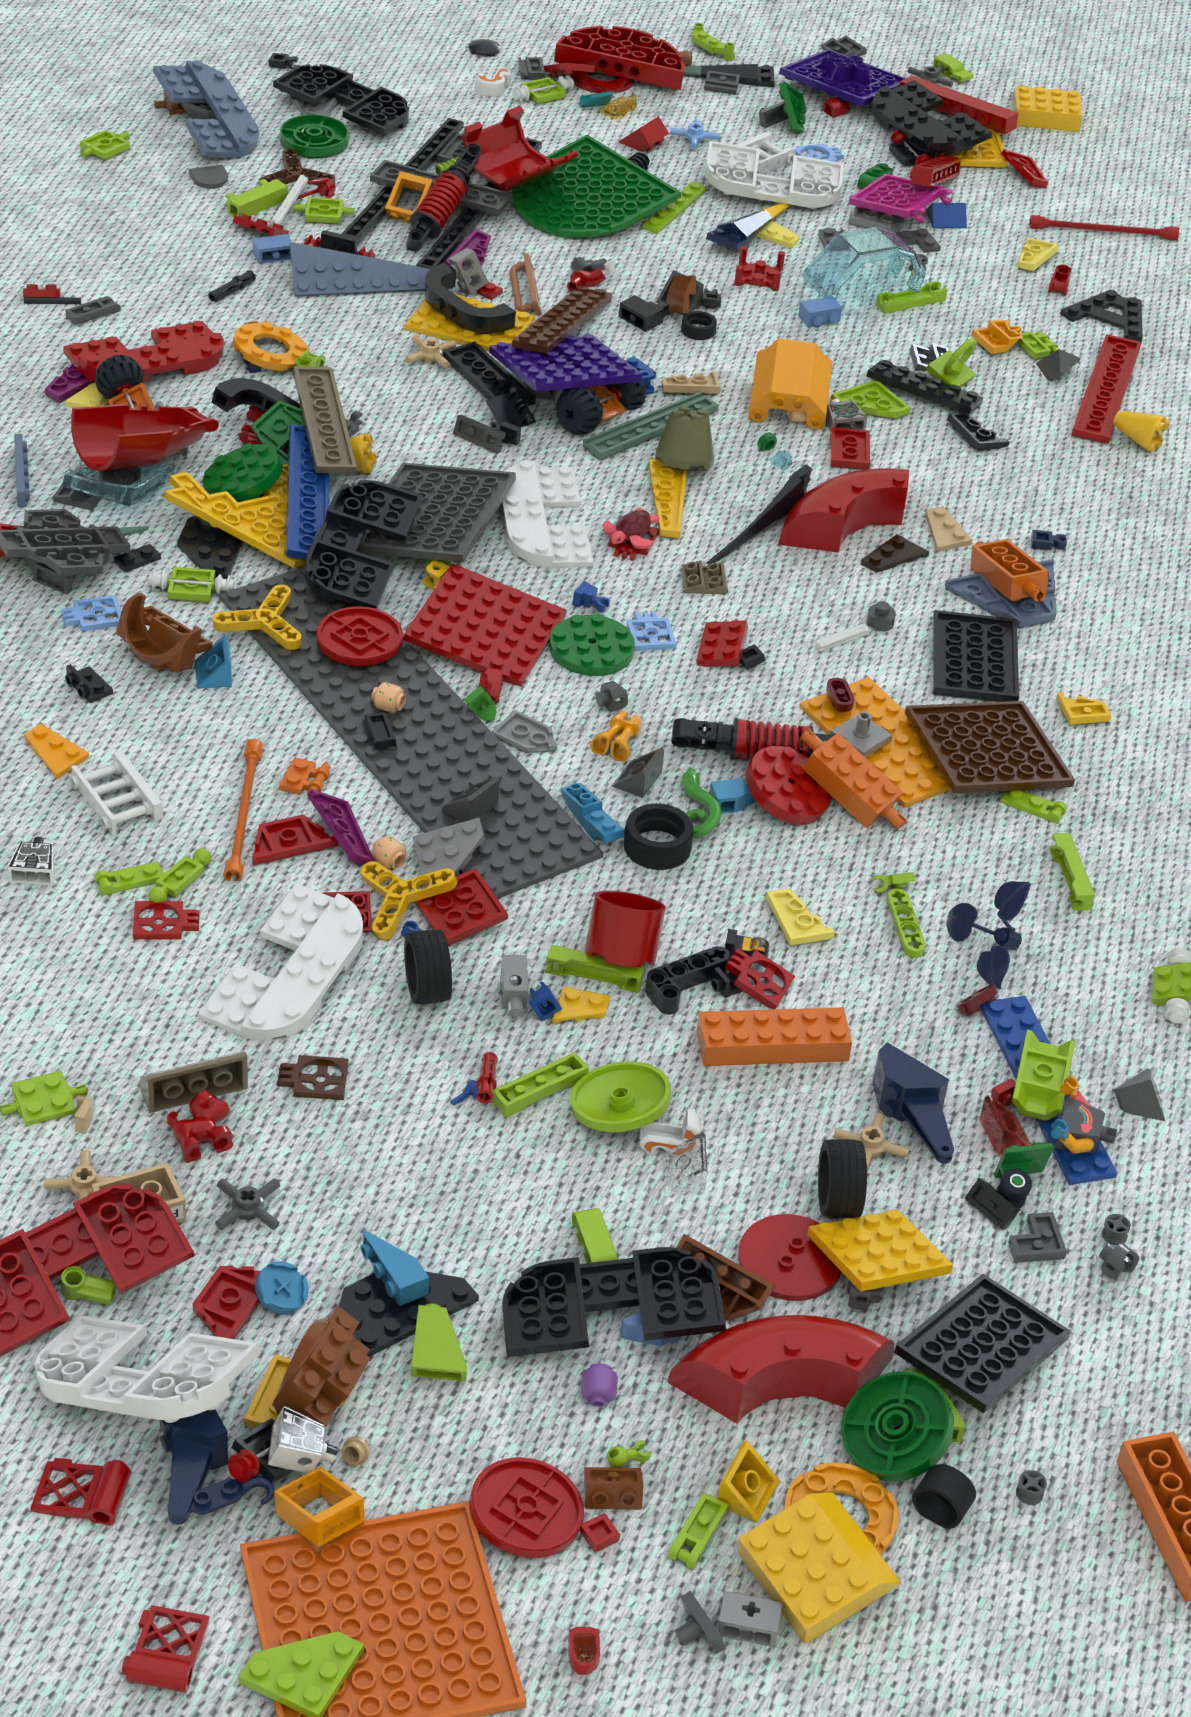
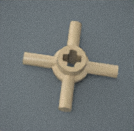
(430, 351)
(873, 1140)
(81, 1178)

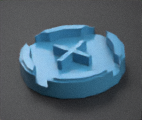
(281, 1287)

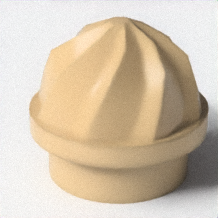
(355, 1451)

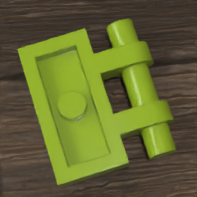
(1037, 344)

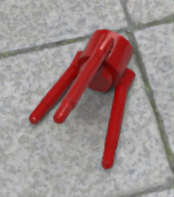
(325, 187)

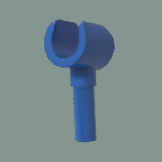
(410, 926)
(471, 1089)

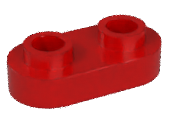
(49, 290)

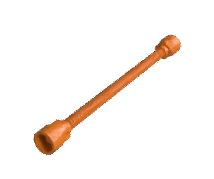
(253, 754)

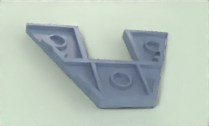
(1026, 610)

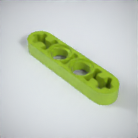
(906, 923)

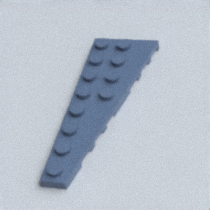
(337, 272)

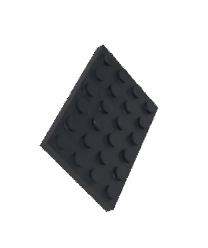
(975, 656)
(982, 1342)

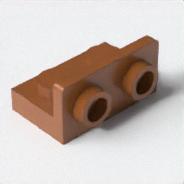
(613, 1488)

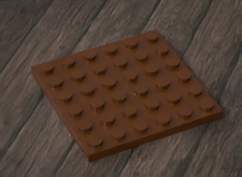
(989, 746)

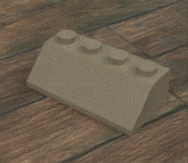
(182, 1083)

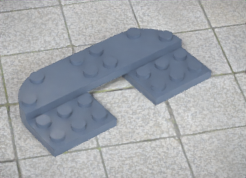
(234, 130)

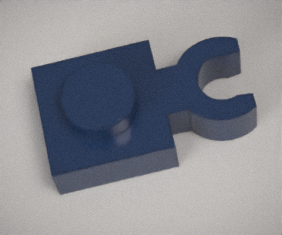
(1045, 540)

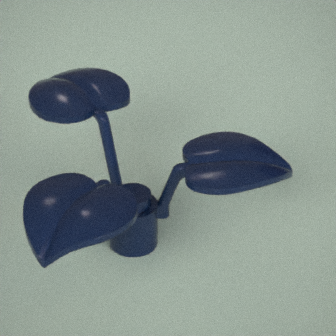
(994, 963)

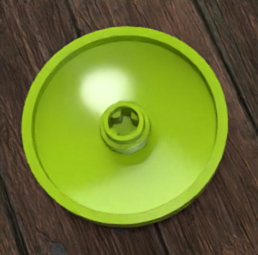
(621, 1096)

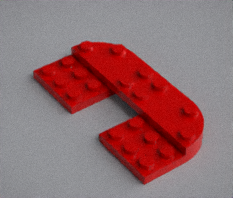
(182, 347)
(120, 1223)

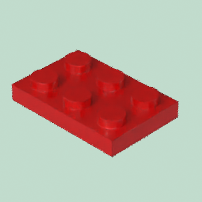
(850, 448)
(722, 643)

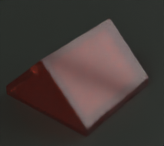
(1002, 1126)

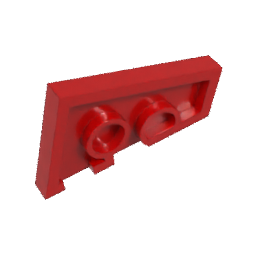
(568, 68)
(1026, 167)
(261, 225)

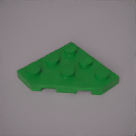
(793, 107)

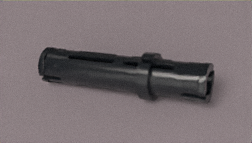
(232, 286)

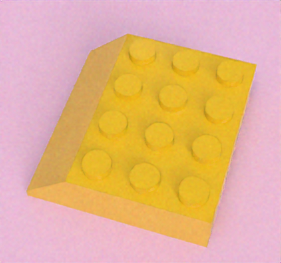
(1047, 108)
(816, 1564)

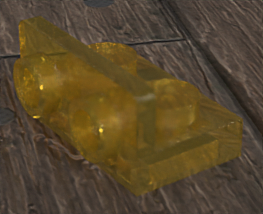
(620, 106)

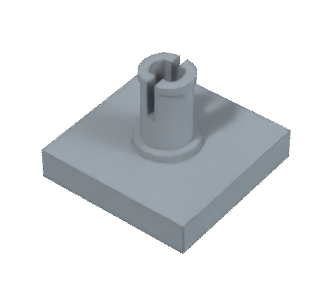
(863, 734)

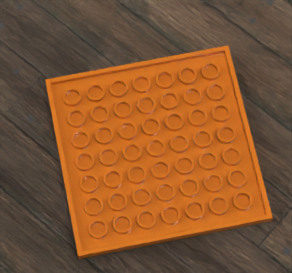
(415, 1599)

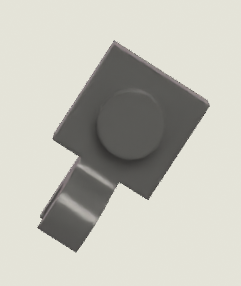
(353, 423)

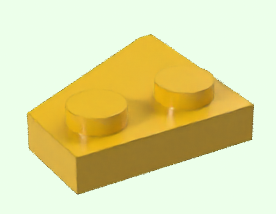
(1083, 710)
(581, 1005)

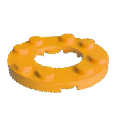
(244, 343)
(860, 1484)

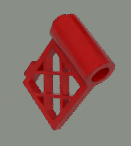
(103, 1494)
(163, 1666)

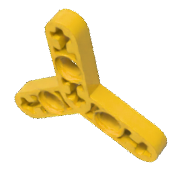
(264, 618)
(401, 902)

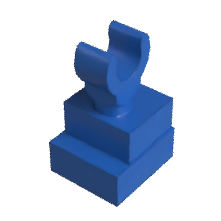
(587, 595)
(544, 1002)

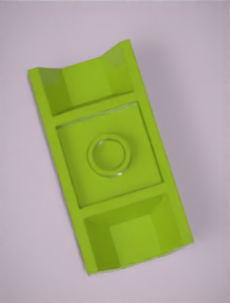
(1040, 1076)

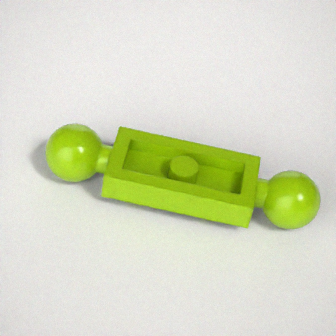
(180, 876)

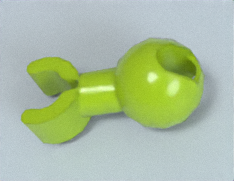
(619, 1456)

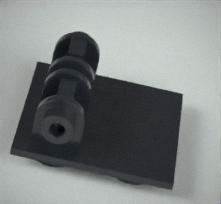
(511, 408)

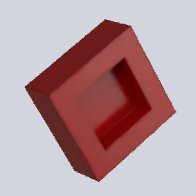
(490, 291)
(1004, 1092)
(599, 1532)

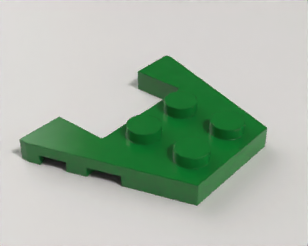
(274, 427)

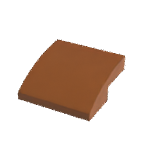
(679, 293)

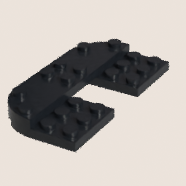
(373, 109)
(906, 111)
(334, 565)
(669, 1285)

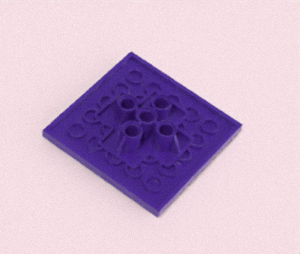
(841, 76)
(569, 365)

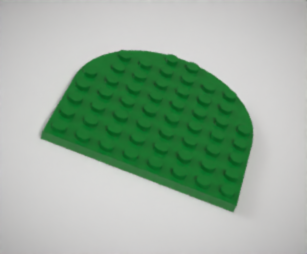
(592, 193)

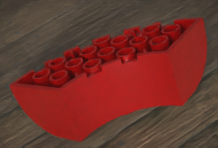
(844, 506)
(781, 1361)

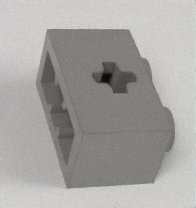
(749, 1618)

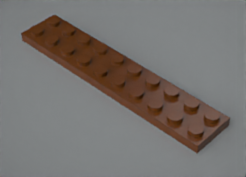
(562, 320)

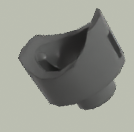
(881, 616)
(609, 693)
(1116, 1261)
(861, 1300)

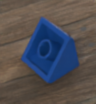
(947, 215)

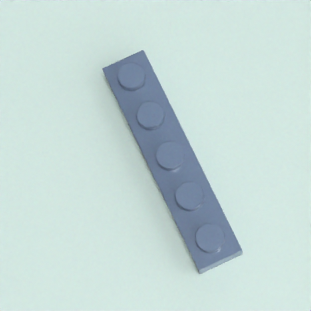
(22, 472)

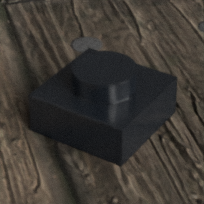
(752, 657)

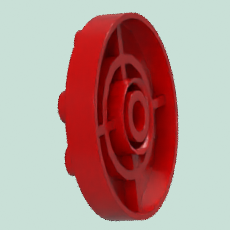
(784, 787)

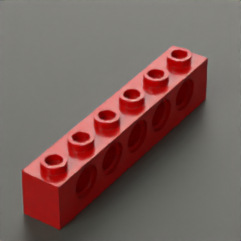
(935, 171)

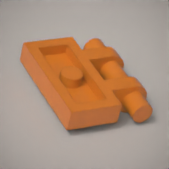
(298, 776)

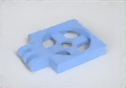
(831, 153)
(75, 615)
(649, 623)

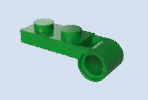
(873, 174)

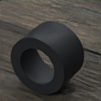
(944, 1496)

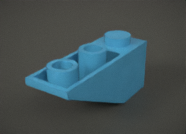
(731, 795)
(399, 1270)

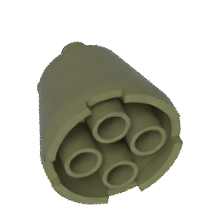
(686, 440)

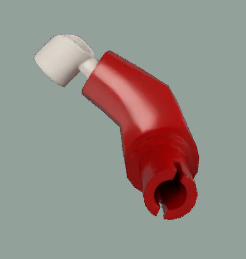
(591, 278)

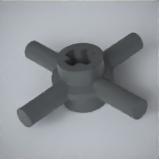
(931, 74)
(247, 1203)

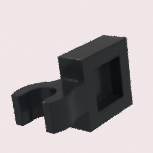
(283, 60)
(513, 432)

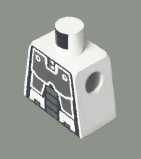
(32, 863)
(298, 1442)

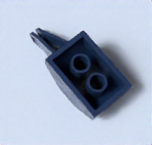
(914, 1095)

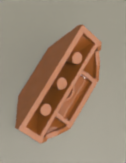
(740, 1288)

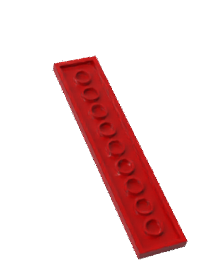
(1106, 388)

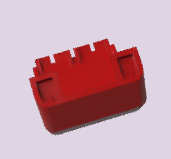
(507, 156)

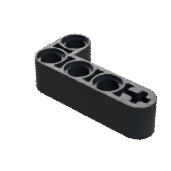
(667, 981)

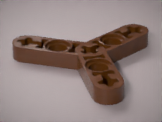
(293, 164)

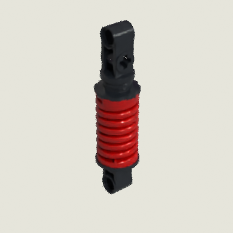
(442, 199)
(740, 736)

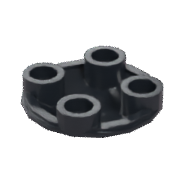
(484, 47)

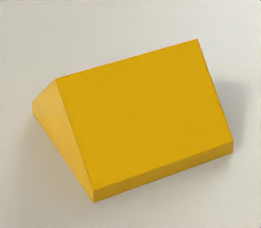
(748, 1484)

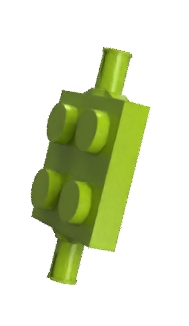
(105, 144)
(324, 210)
(43, 1098)

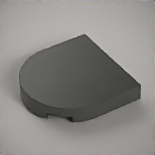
(209, 176)

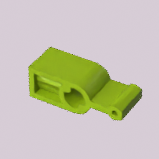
(952, 67)

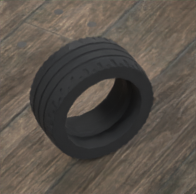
(658, 854)
(428, 966)
(842, 1178)

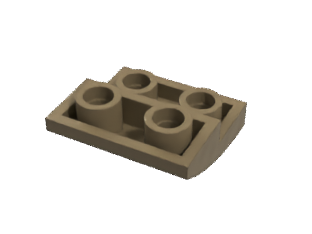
(704, 579)

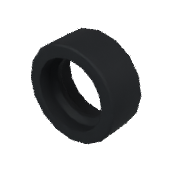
(696, 332)

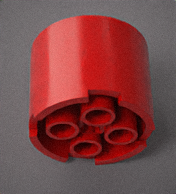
(625, 928)

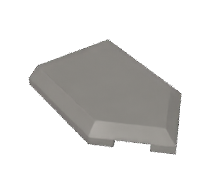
(525, 733)

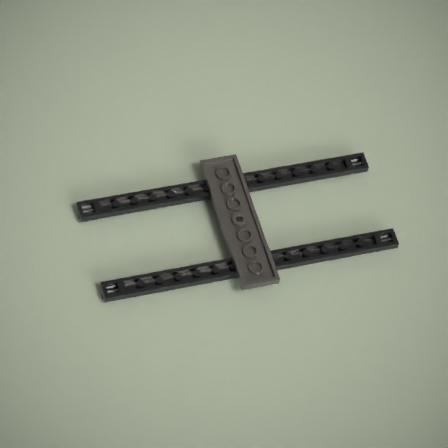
(478, 200)

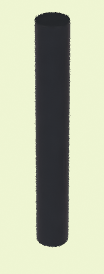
(52, 300)

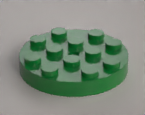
(314, 135)
(244, 472)
(592, 645)
(893, 1401)

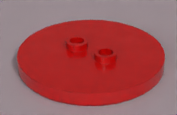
(359, 636)
(787, 1257)
(526, 1507)

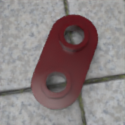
(840, 694)
(971, 1003)

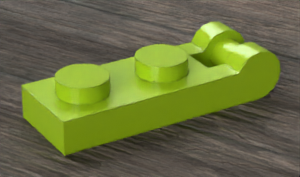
(1034, 805)
(128, 878)
(698, 1530)

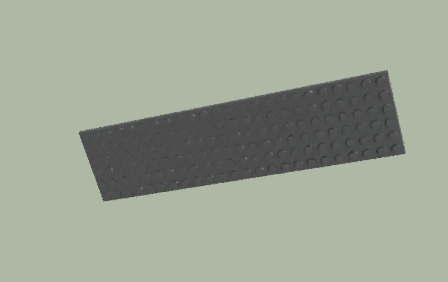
(437, 746)

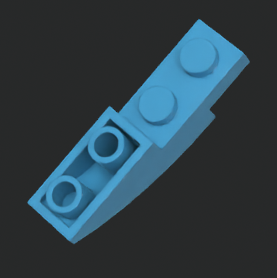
(589, 813)

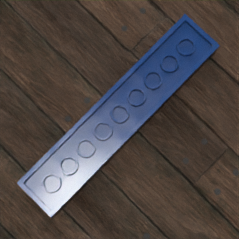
(305, 495)
(1009, 1023)

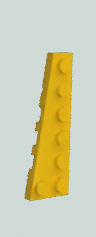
(668, 495)

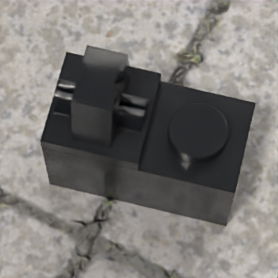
(642, 313)

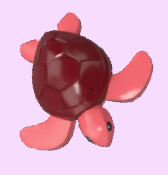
(631, 527)

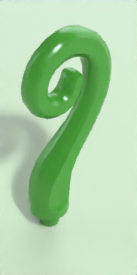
(692, 788)

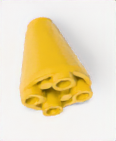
(1142, 428)
(363, 453)

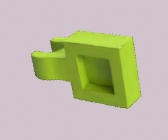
(899, 880)

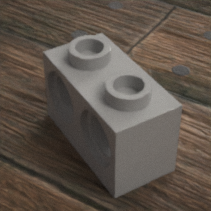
(471, 269)

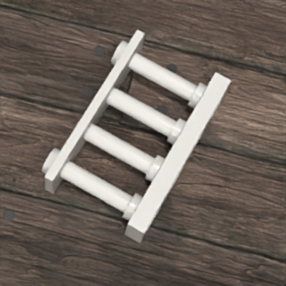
(769, 162)
(130, 779)

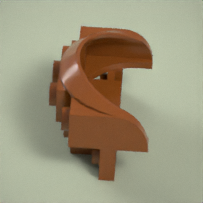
(167, 641)
(323, 1368)

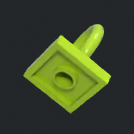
(951, 367)

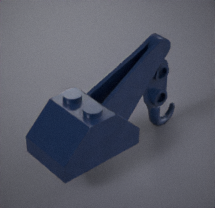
(196, 1447)

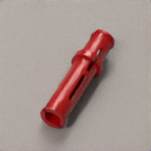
(486, 1082)

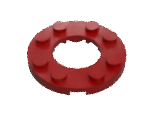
(589, 84)

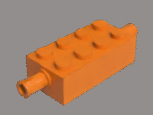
(1010, 570)
(852, 780)

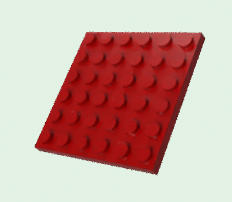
(484, 624)

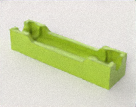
(928, 294)
(1067, 856)
(567, 961)
(539, 1084)

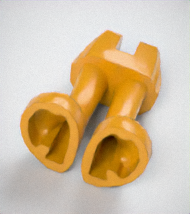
(625, 729)

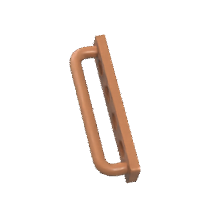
(535, 305)

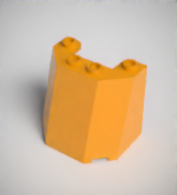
(791, 378)

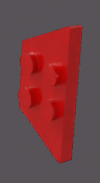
(289, 838)
(228, 1300)

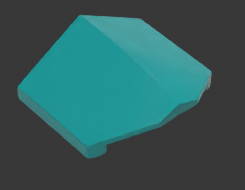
(596, 99)

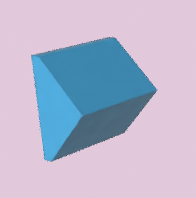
(214, 666)

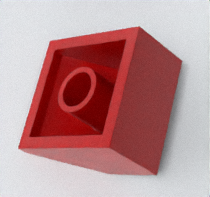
(646, 136)

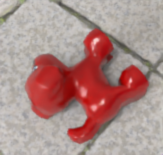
(206, 1112)

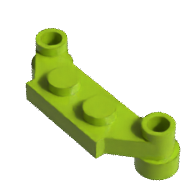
(712, 44)

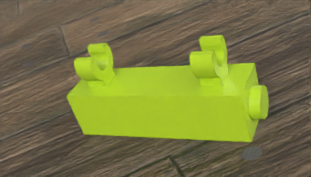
(257, 199)

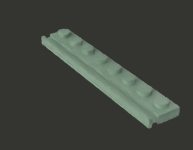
(643, 427)

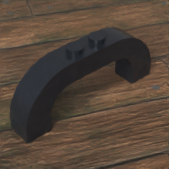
(451, 306)
(248, 392)

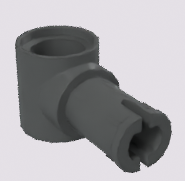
(587, 265)

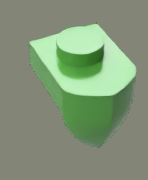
(481, 704)

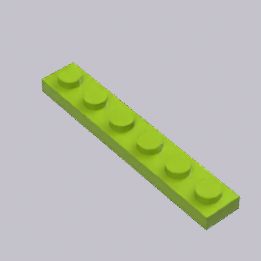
(670, 212)

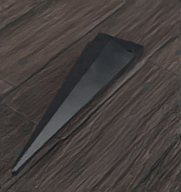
(780, 505)

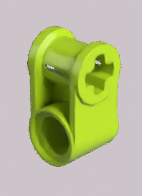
(310, 360)

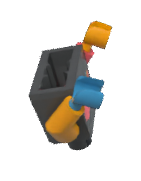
(1080, 1123)

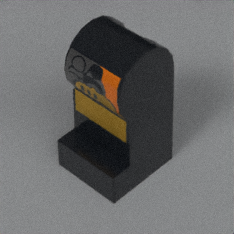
(745, 944)

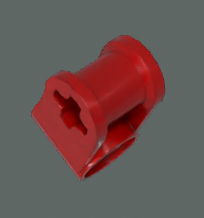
(1060, 279)

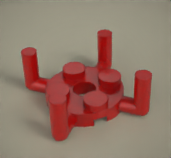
(759, 272)

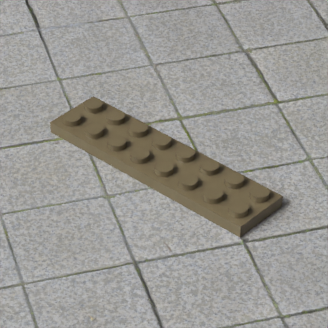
(324, 420)

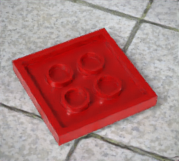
(464, 909)

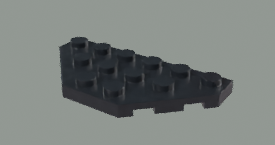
(209, 546)
(385, 1321)

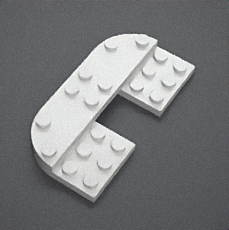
(735, 167)
(526, 519)
(325, 941)
(188, 1380)

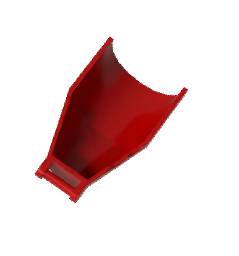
(134, 438)

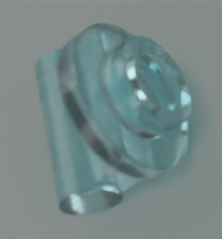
(782, 460)

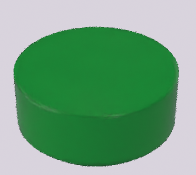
(767, 441)

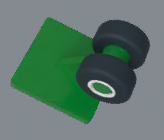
(1016, 1165)

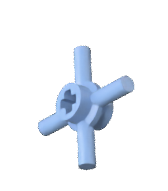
(695, 133)

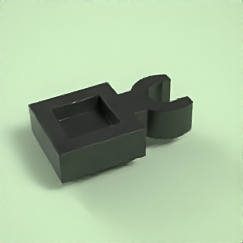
(711, 298)

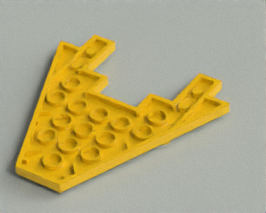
(254, 521)

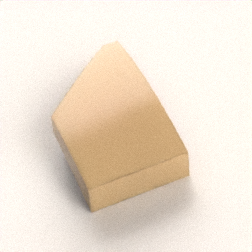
(84, 1113)

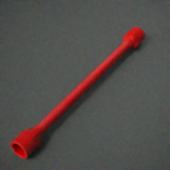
(1039, 222)

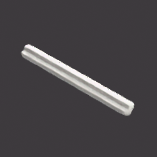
(289, 200)

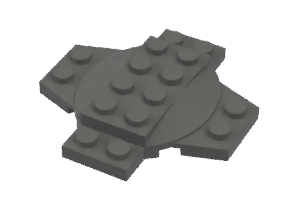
(62, 543)

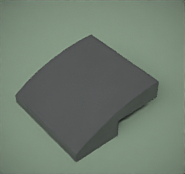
(845, 46)
(923, 356)
(75, 498)

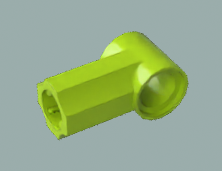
(88, 1286)

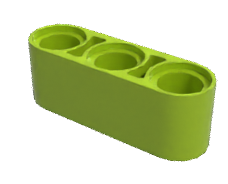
(593, 1235)

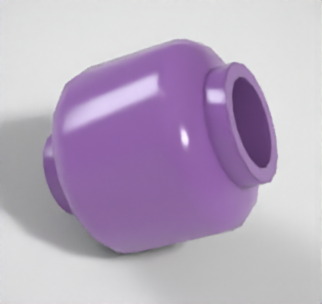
(599, 1384)

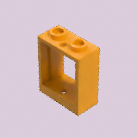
(409, 181)
(325, 1526)

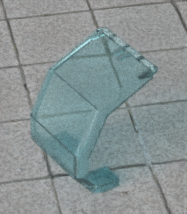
(853, 249)

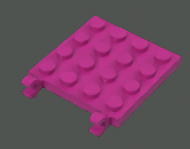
(899, 197)

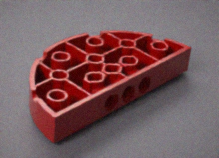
(623, 54)

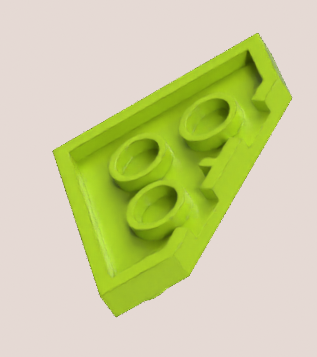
(874, 399)
(303, 1672)

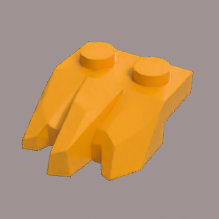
(997, 336)

